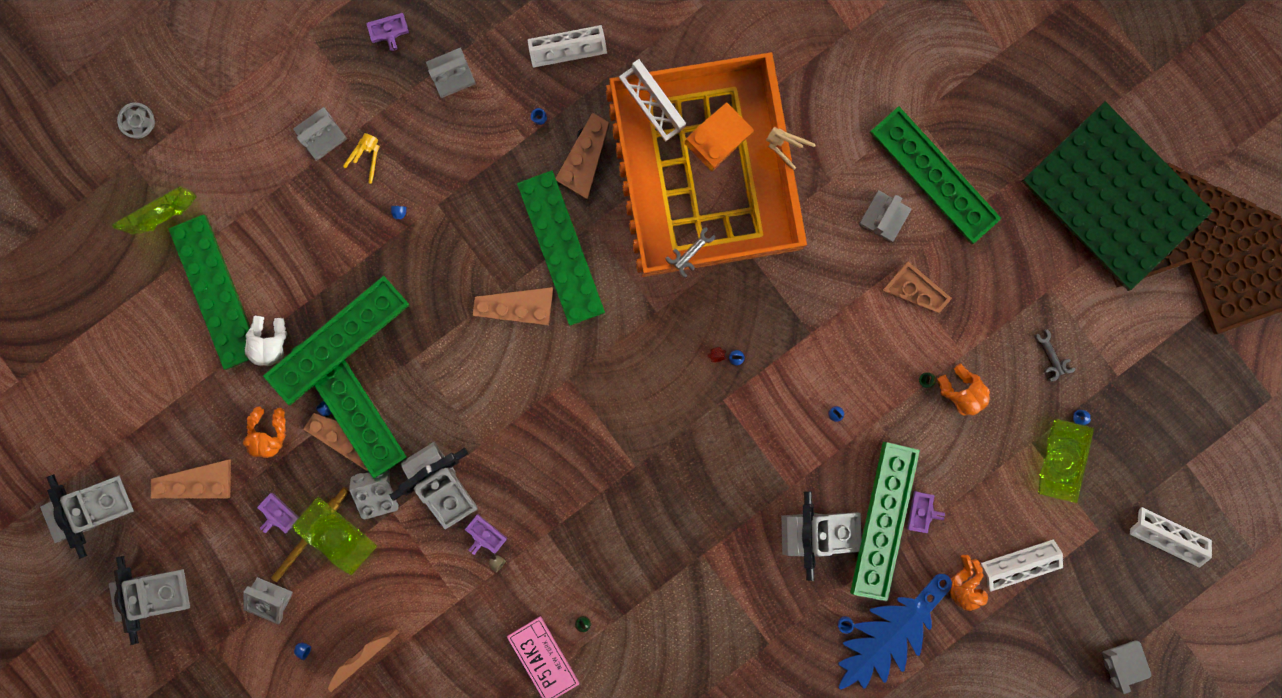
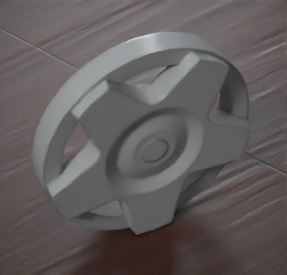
(136, 120)

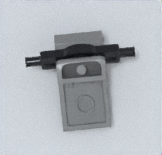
(436, 484)
(83, 510)
(819, 534)
(145, 596)

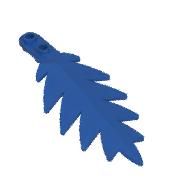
(892, 636)

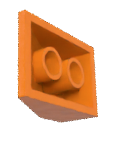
(718, 136)

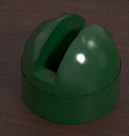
(924, 380)
(586, 621)

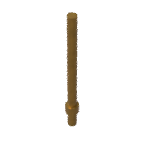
(334, 503)

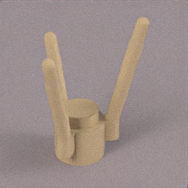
(778, 137)

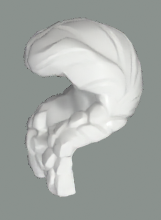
(267, 350)

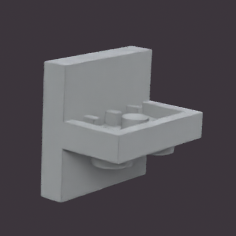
(450, 72)
(319, 134)
(885, 216)
(266, 600)

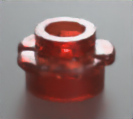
(717, 354)

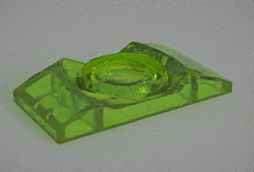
(156, 212)
(1065, 460)
(334, 536)

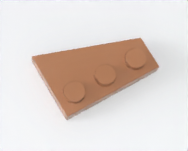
(917, 288)

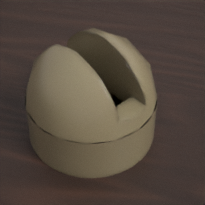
(496, 563)

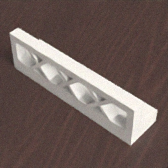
(567, 48)
(659, 97)
(1172, 541)
(1022, 562)

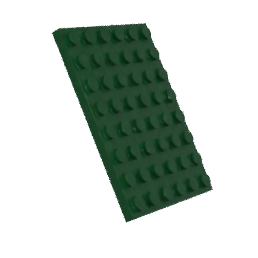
(1117, 196)

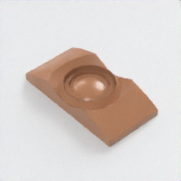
(361, 658)

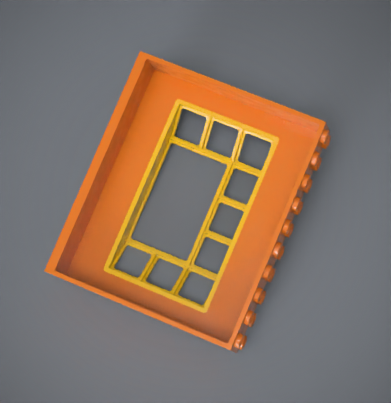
(767, 177)

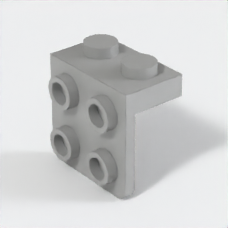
(372, 494)
(1126, 665)

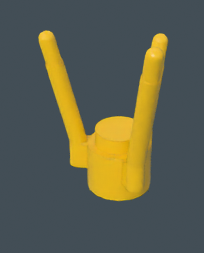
(365, 144)

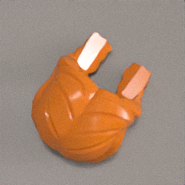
(970, 400)
(259, 443)
(964, 594)

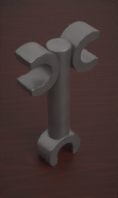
(681, 261)
(1059, 368)

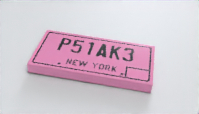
(543, 659)

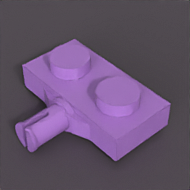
(388, 29)
(922, 512)
(277, 514)
(485, 535)

